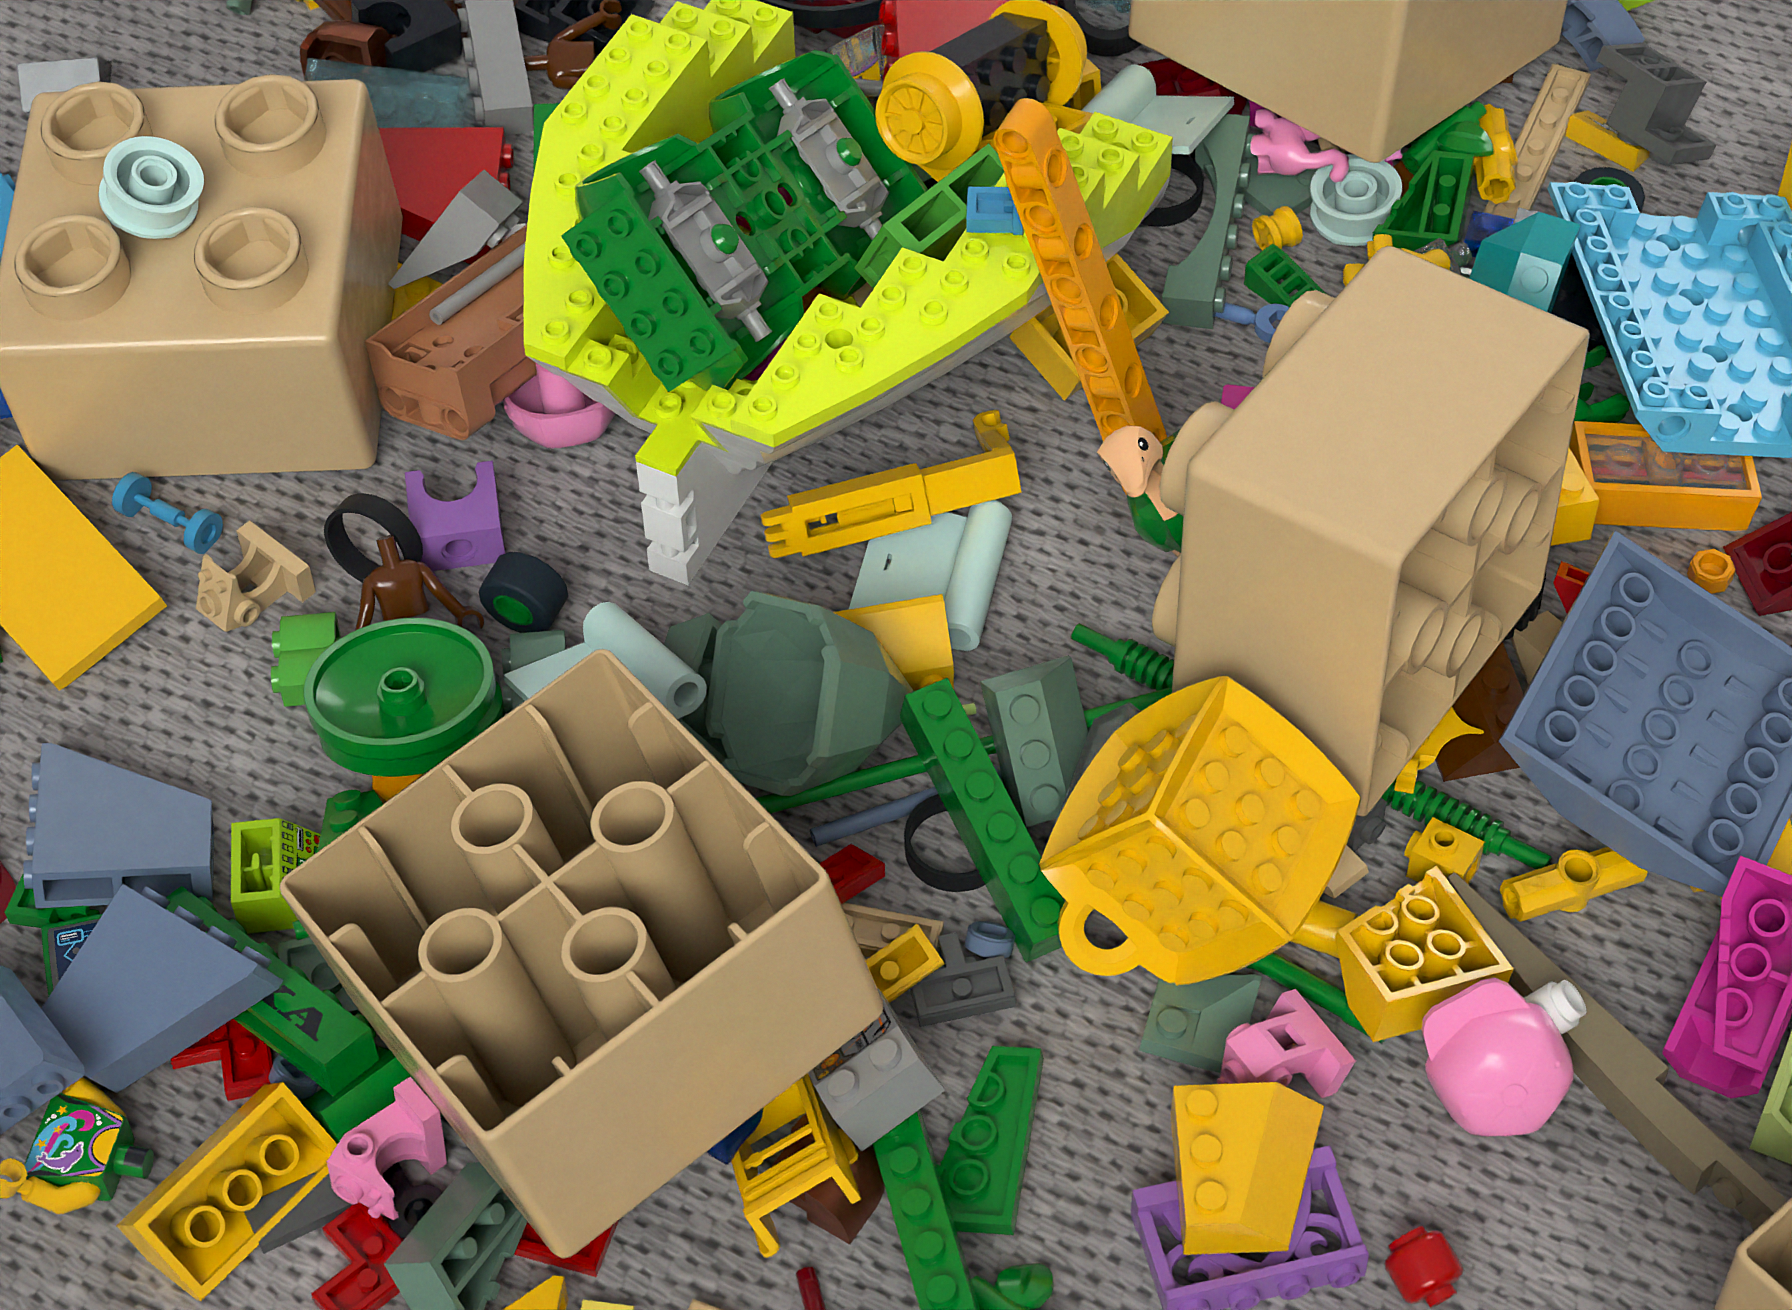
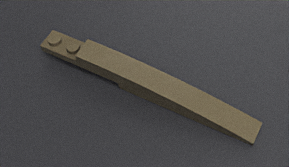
(1631, 1080)

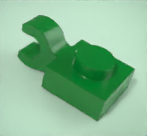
(23, 911)

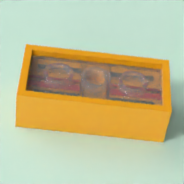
(1660, 488)

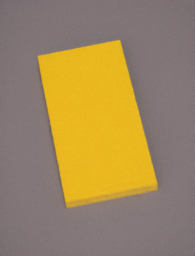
(61, 581)

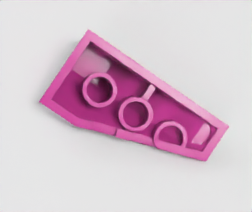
(1753, 964)

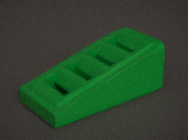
(1271, 266)

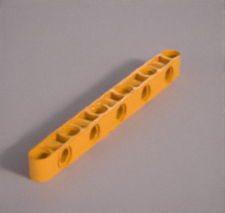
(1074, 270)

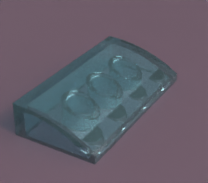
(402, 96)

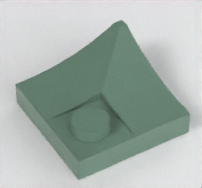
(1194, 1019)

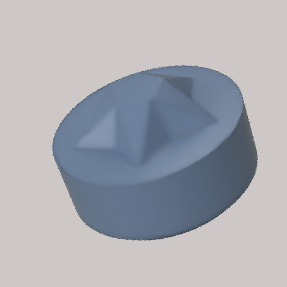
(989, 939)
(292, 1077)

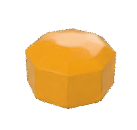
(1711, 570)

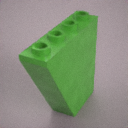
(934, 219)

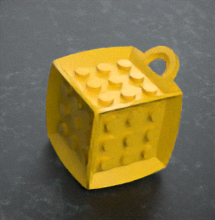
(1198, 836)

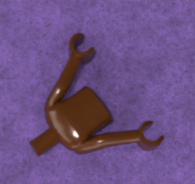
(569, 59)
(401, 589)

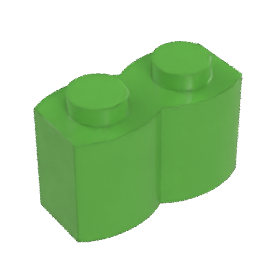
(297, 647)

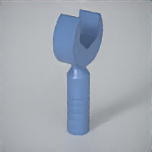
(1262, 320)

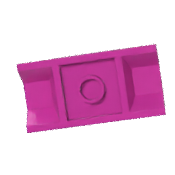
(1692, 1039)

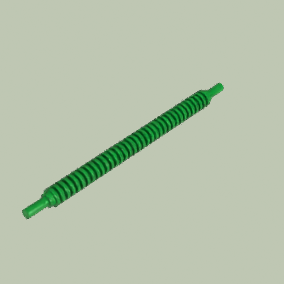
(1157, 672)

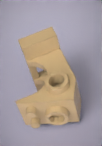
(265, 566)

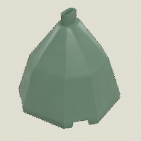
(799, 694)

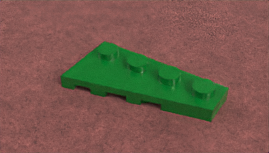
(992, 1141)

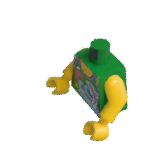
(77, 1153)

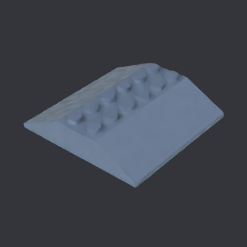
(1661, 722)

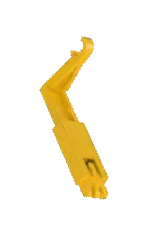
(895, 497)

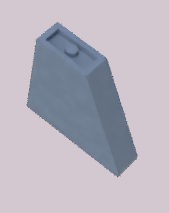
(112, 829)
(151, 987)
(32, 1054)

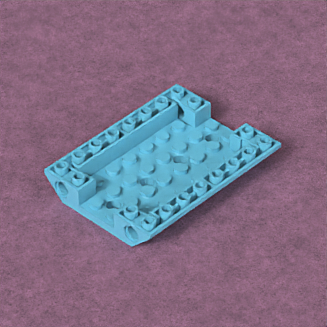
(1694, 326)

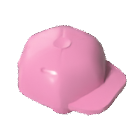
(556, 412)
(1496, 1060)

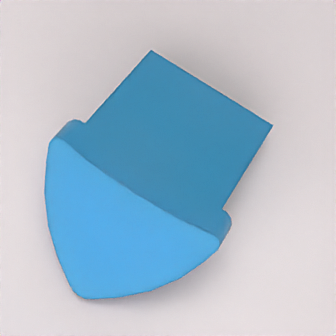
(992, 211)

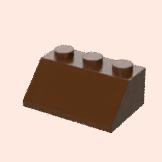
(1487, 706)

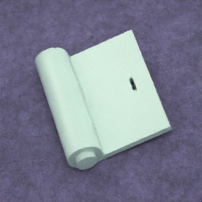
(1134, 100)
(948, 558)
(645, 656)

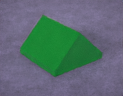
(359, 1099)

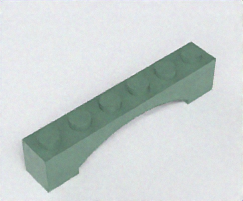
(1194, 286)

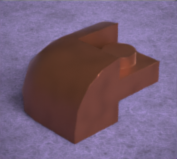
(345, 43)
(827, 1203)

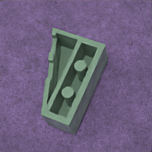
(458, 1245)

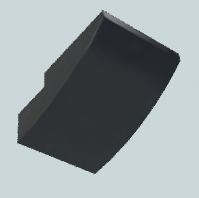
(549, 17)

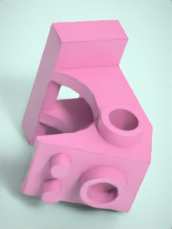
(1286, 1044)
(397, 1133)

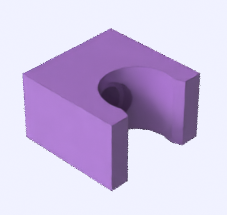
(459, 530)

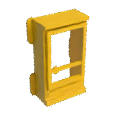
(826, 1157)

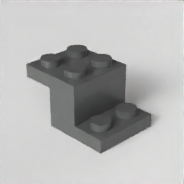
(1655, 103)

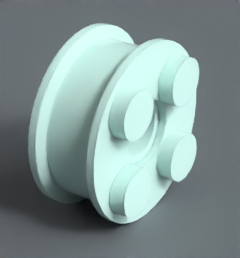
(150, 187)
(1353, 208)

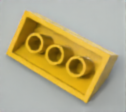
(913, 636)
(196, 1216)

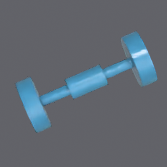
(134, 493)

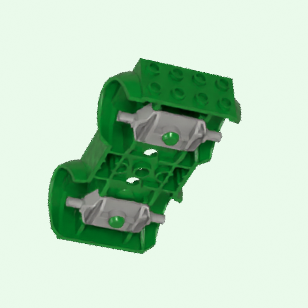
(666, 234)

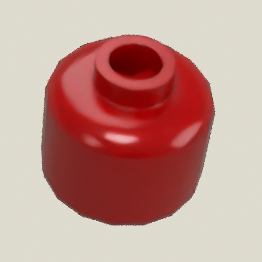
(1423, 1267)

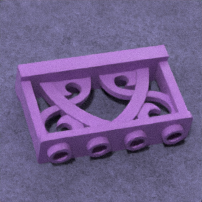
(1249, 1280)

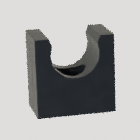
(425, 28)

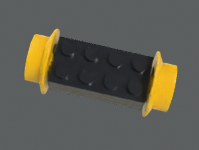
(950, 98)

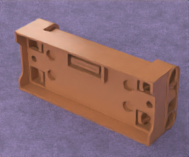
(461, 369)

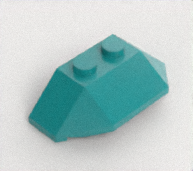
(1527, 259)

